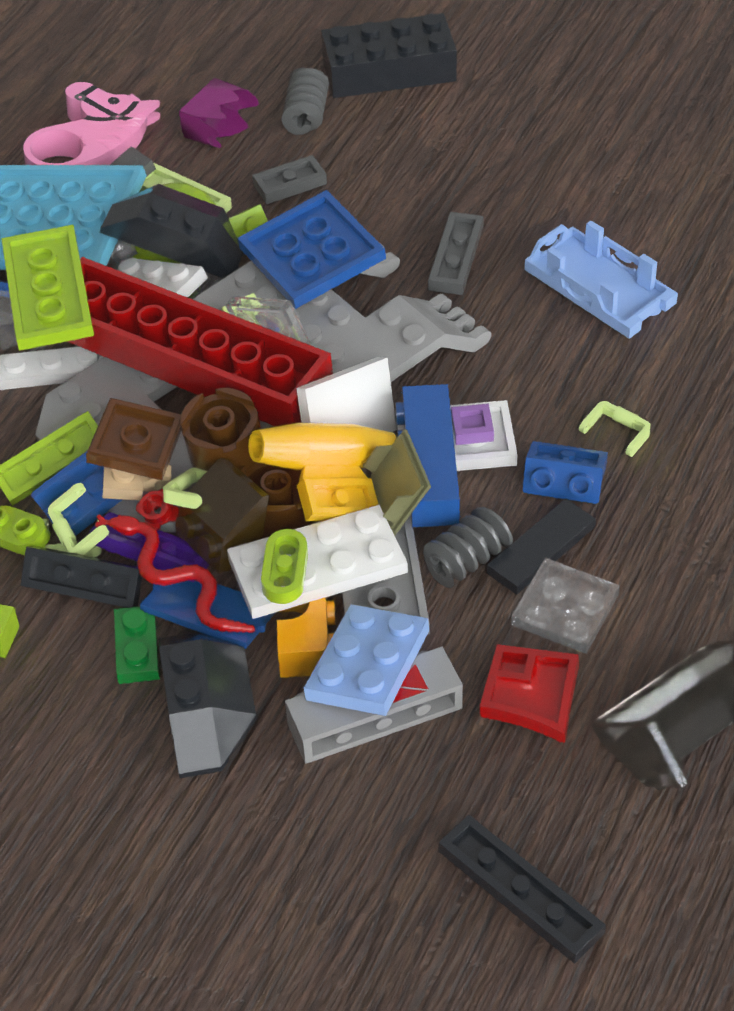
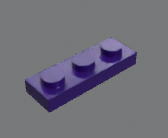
(170, 554)

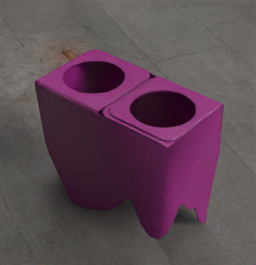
(215, 112)

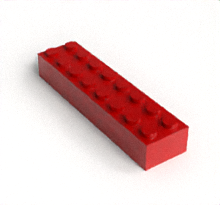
(197, 344)

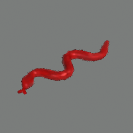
(130, 526)

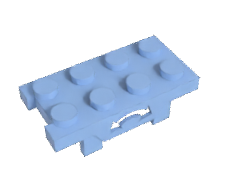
(596, 281)

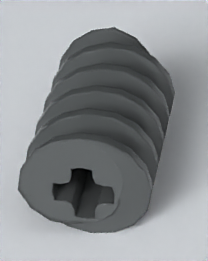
(305, 100)
(466, 545)

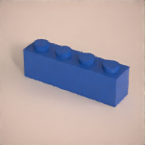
(429, 423)

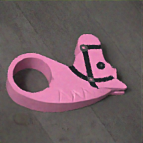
(99, 130)

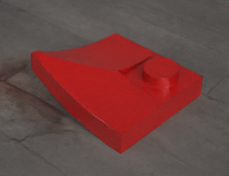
(531, 689)

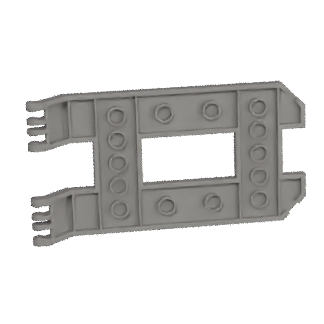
(400, 330)

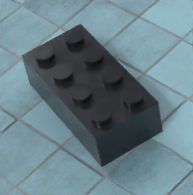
(389, 55)

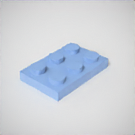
(367, 660)

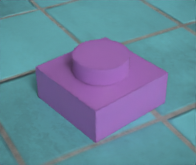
(472, 424)

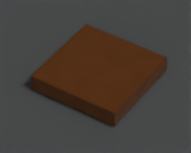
(135, 439)

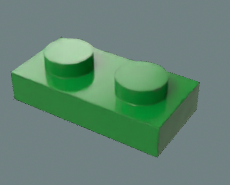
(136, 645)

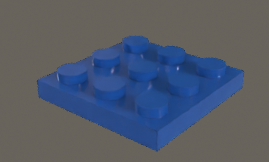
(311, 248)

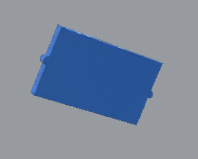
(178, 606)

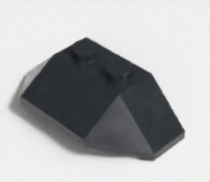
(176, 228)
(206, 700)

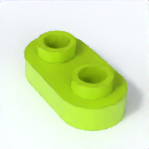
(21, 530)
(283, 569)

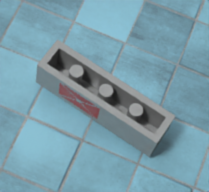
(425, 694)

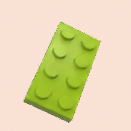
(46, 287)

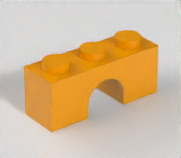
(304, 638)

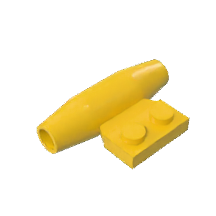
(329, 463)

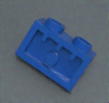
(564, 472)
(86, 507)

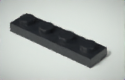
(522, 888)

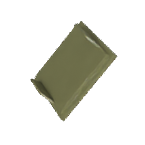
(397, 479)

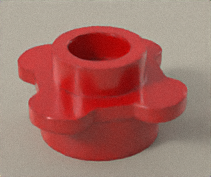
(150, 503)

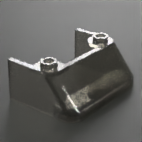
(672, 716)

